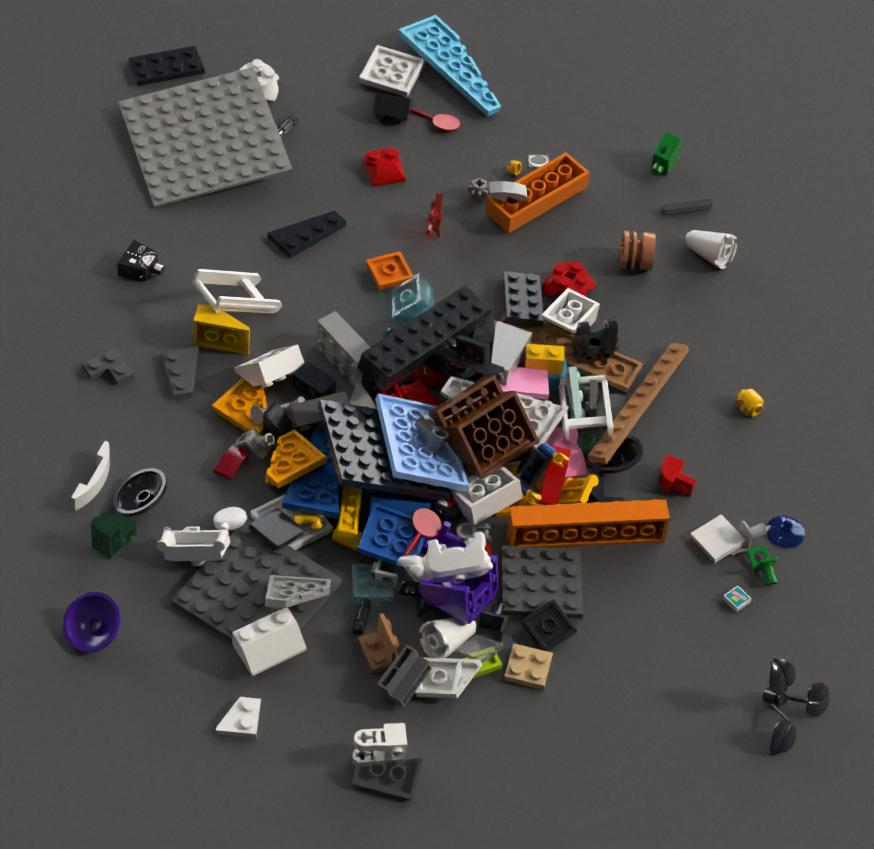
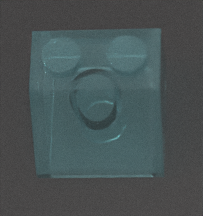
(412, 298)

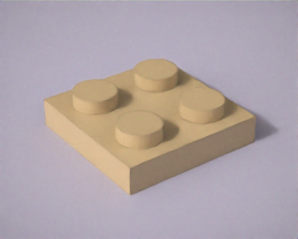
(528, 666)

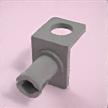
(258, 444)
(749, 534)

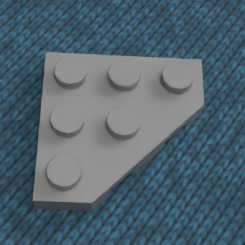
(290, 591)

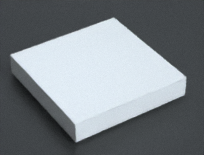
(718, 538)

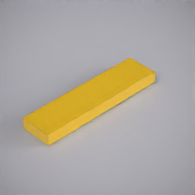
(349, 512)

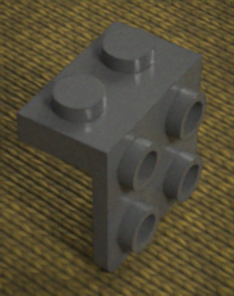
(595, 404)

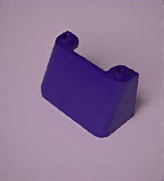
(464, 599)

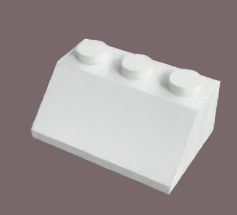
(271, 366)
(488, 495)
(268, 641)

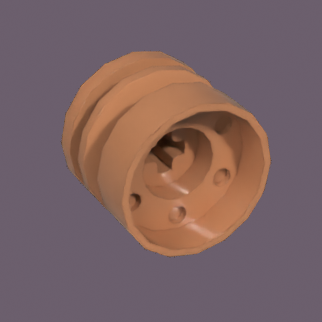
(637, 250)

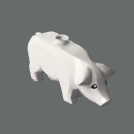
(449, 564)

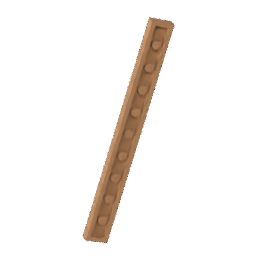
(638, 403)

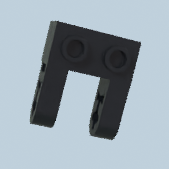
(595, 345)

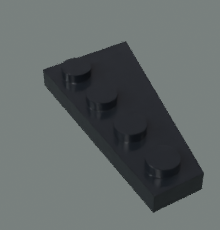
(304, 234)

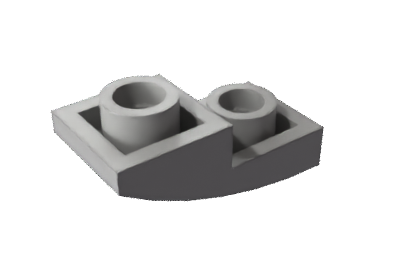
(503, 189)

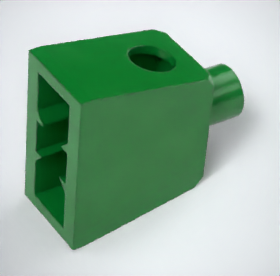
(662, 159)

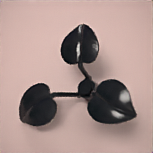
(782, 676)

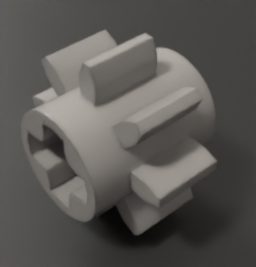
(478, 189)

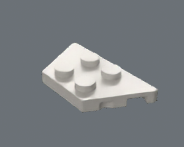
(448, 677)

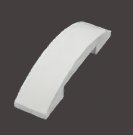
(85, 493)

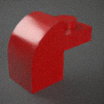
(672, 477)

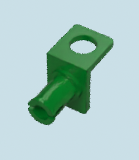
(765, 565)

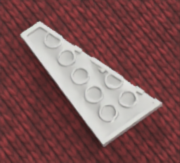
(542, 415)

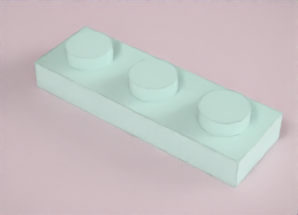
(574, 394)

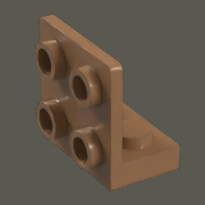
(379, 647)

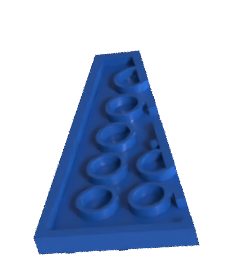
(317, 489)

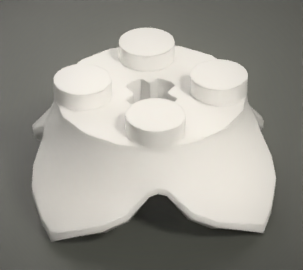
(266, 77)

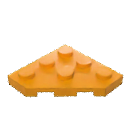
(237, 403)
(293, 459)

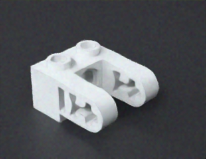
(388, 745)

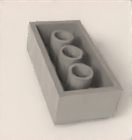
(342, 347)

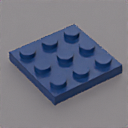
(389, 535)

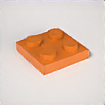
(389, 270)

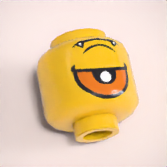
(749, 402)

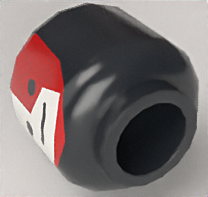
(445, 510)

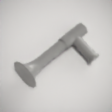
(257, 413)

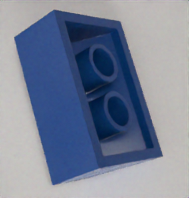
(400, 503)

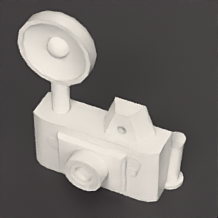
(201, 545)

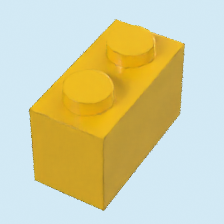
(545, 357)

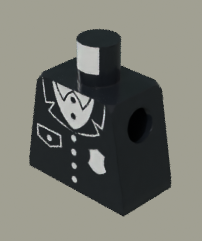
(139, 262)

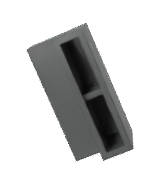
(404, 676)

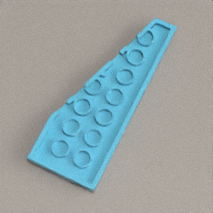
(444, 52)

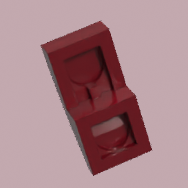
(231, 461)

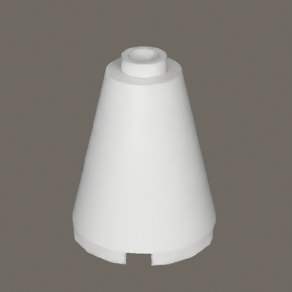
(712, 246)
(444, 636)

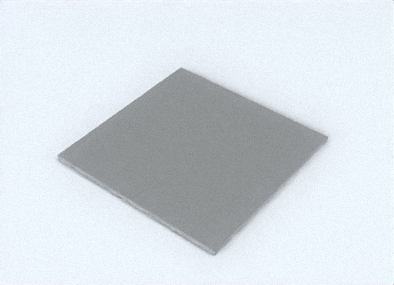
(204, 137)

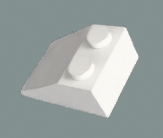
(570, 310)

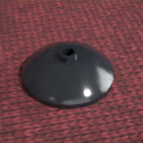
(624, 458)
(140, 492)

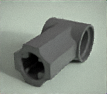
(435, 436)

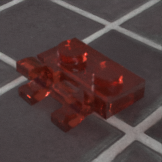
(435, 217)

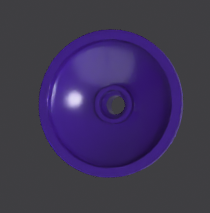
(84, 615)

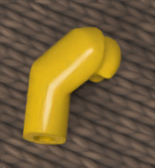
(308, 518)

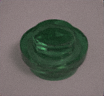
(586, 441)

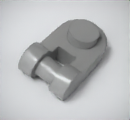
(466, 531)

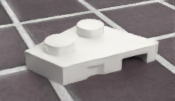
(241, 719)

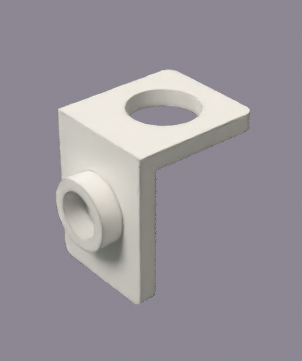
(380, 574)

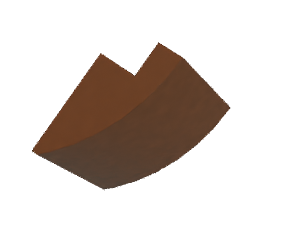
(485, 426)

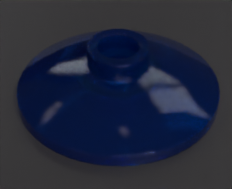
(785, 531)

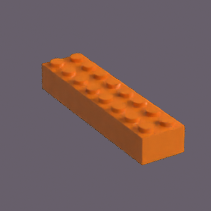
(588, 524)

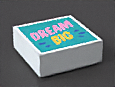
(736, 598)

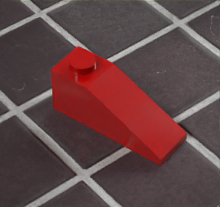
(554, 479)

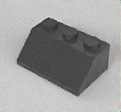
(306, 413)

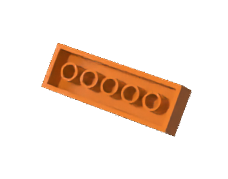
(545, 189)

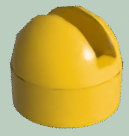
(514, 167)

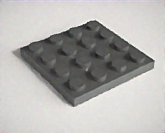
(539, 575)

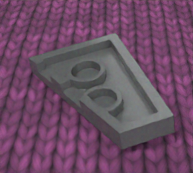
(181, 370)
(389, 776)

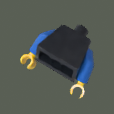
(534, 465)

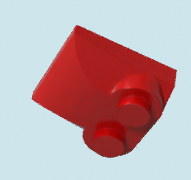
(383, 167)

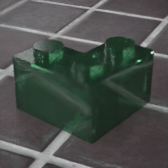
(111, 533)

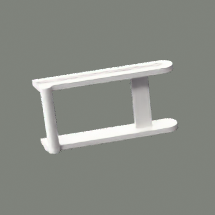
(223, 303)
(589, 421)

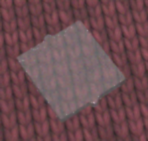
(479, 648)

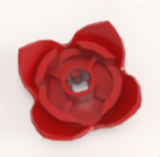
(568, 275)

